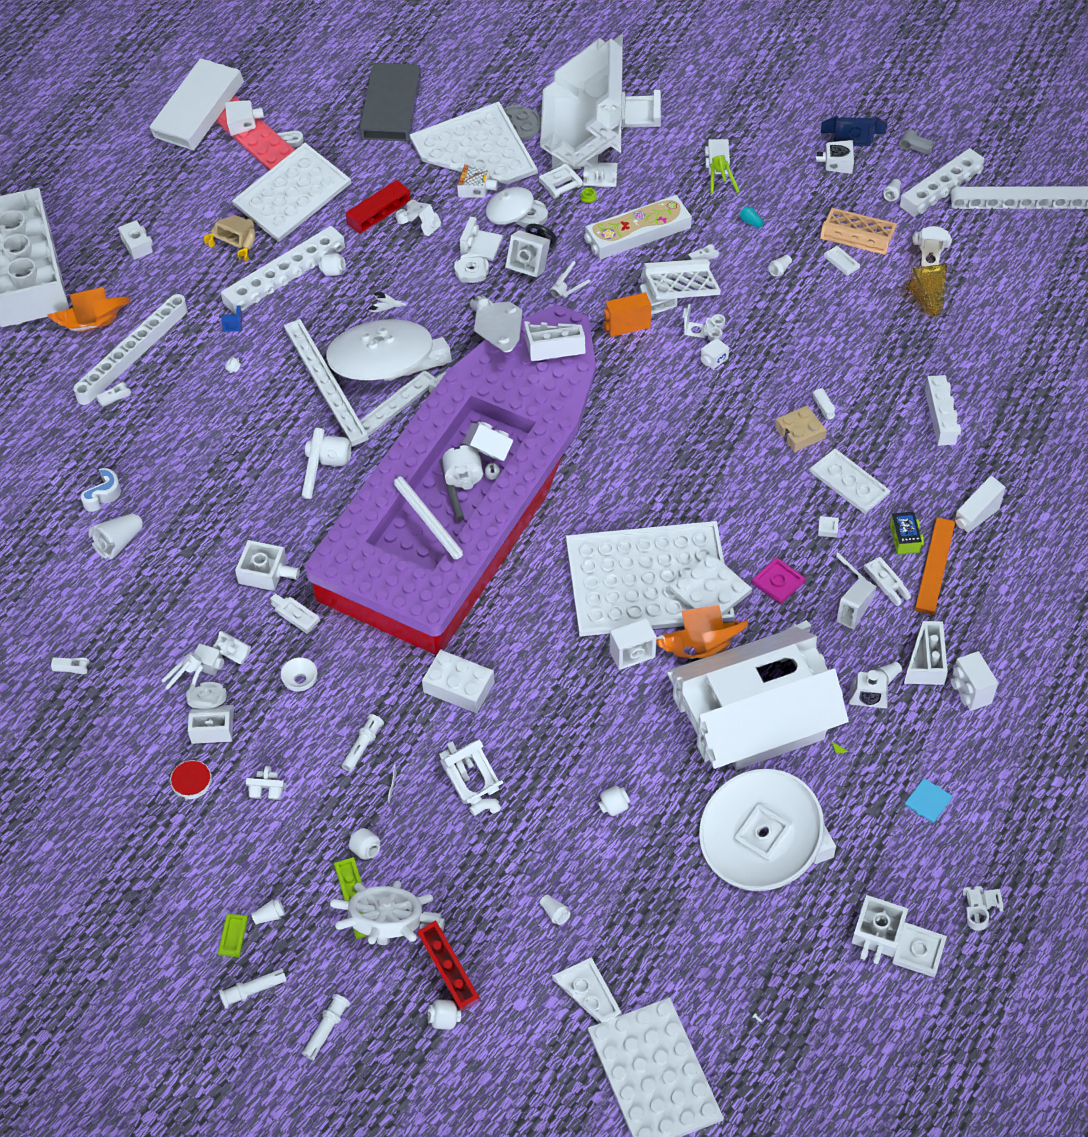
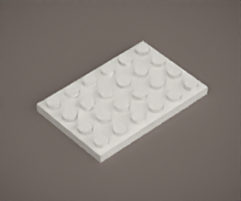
(291, 192)
(655, 1072)

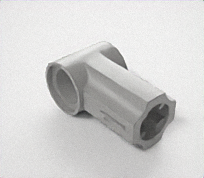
(911, 140)

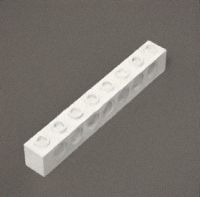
(282, 269)

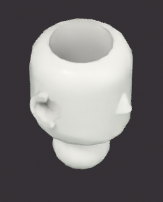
(334, 451)

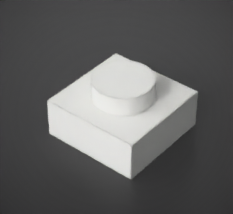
(828, 526)

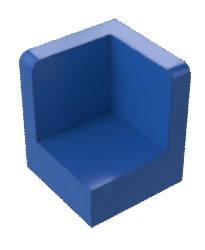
(232, 322)

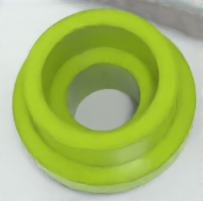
(588, 195)

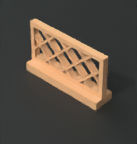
(857, 237)

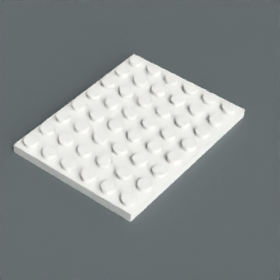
(629, 574)

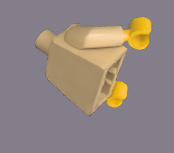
(235, 232)

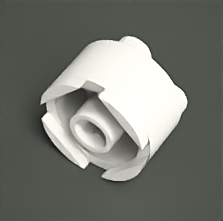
(462, 467)

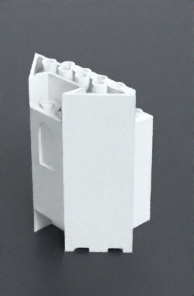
(584, 106)
(752, 720)

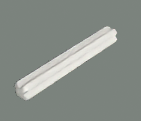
(312, 463)

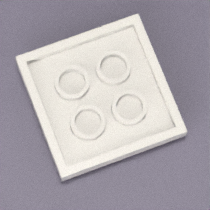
(709, 585)

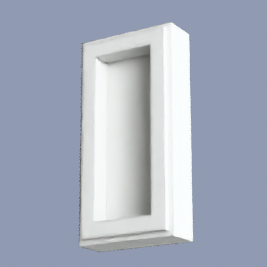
(842, 260)

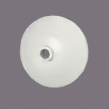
(509, 205)

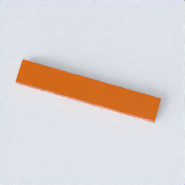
(935, 566)

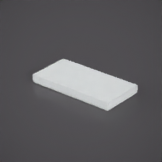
(850, 481)

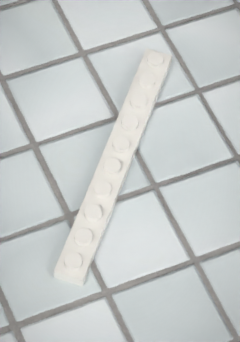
(326, 382)

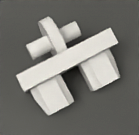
(232, 647)
(460, 764)
(275, 786)

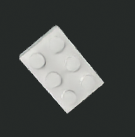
(458, 681)

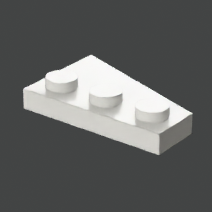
(589, 990)

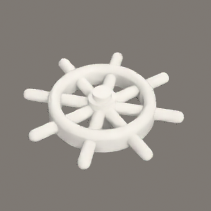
(385, 912)

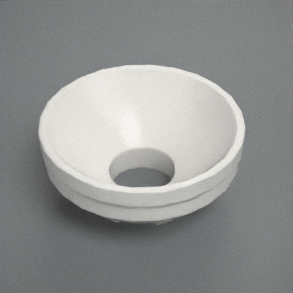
(297, 667)

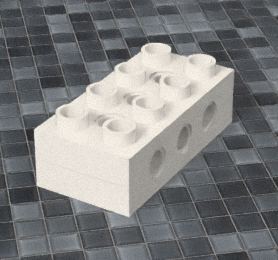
(28, 261)

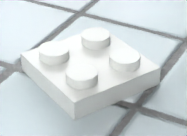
(919, 949)

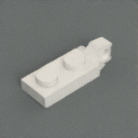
(295, 613)

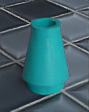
(751, 217)

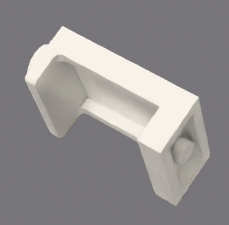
(641, 110)

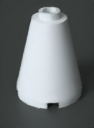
(115, 534)

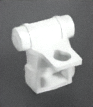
(932, 240)

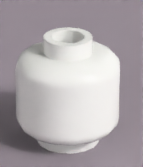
(332, 264)
(614, 800)
(364, 844)
(444, 1014)

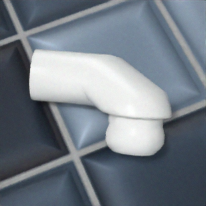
(491, 804)

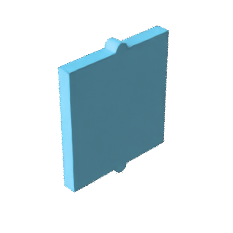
(928, 800)

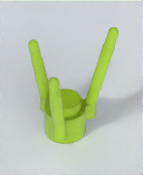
(720, 165)

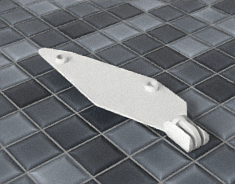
(497, 322)

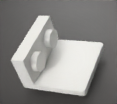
(479, 242)

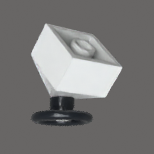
(530, 249)

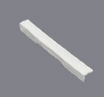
(850, 567)

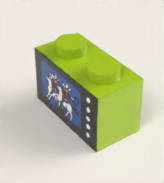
(906, 533)

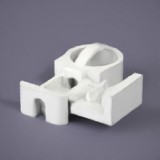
(982, 903)

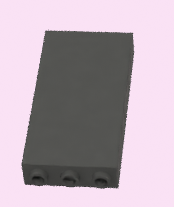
(390, 102)

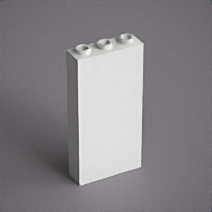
(196, 104)

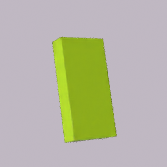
(233, 935)

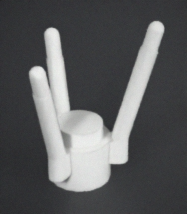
(559, 288)
(190, 663)

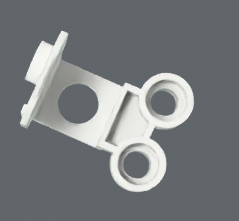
(429, 219)
(711, 328)

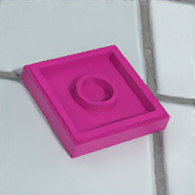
(778, 580)

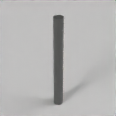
(453, 496)

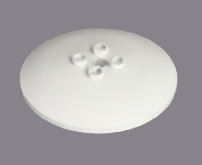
(379, 349)
(757, 802)

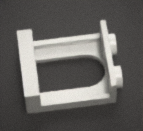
(490, 780)

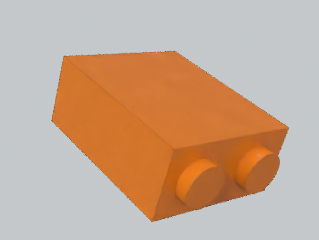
(627, 314)

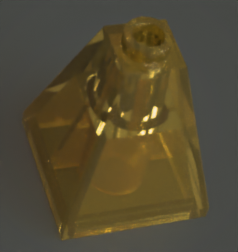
(928, 287)

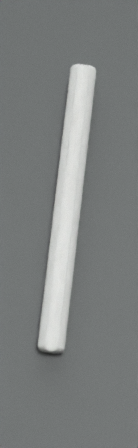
(429, 519)

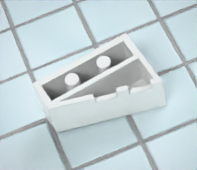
(554, 341)
(928, 659)

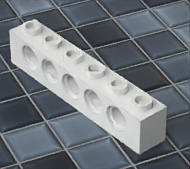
(942, 182)

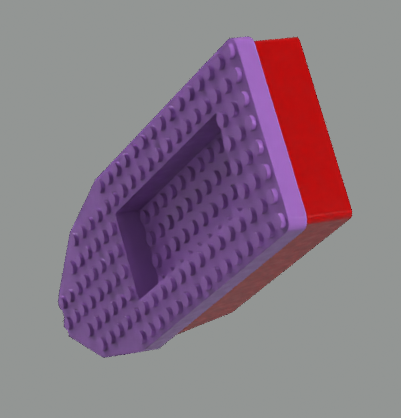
(383, 557)

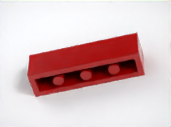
(378, 206)
(449, 966)

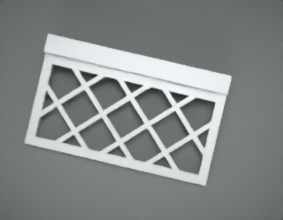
(680, 271)

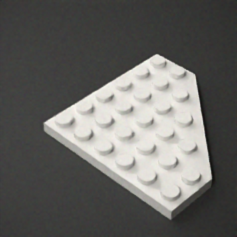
(477, 139)

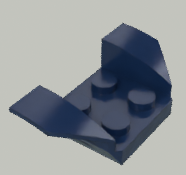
(856, 129)

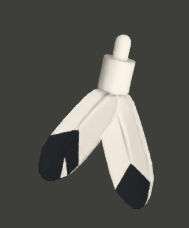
(387, 303)

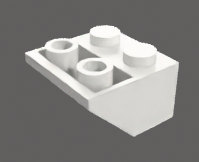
(211, 724)

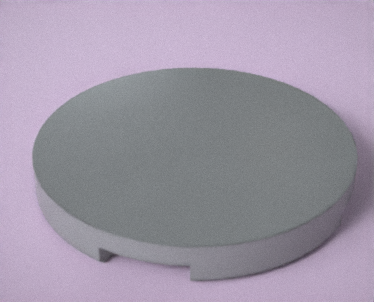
(524, 120)

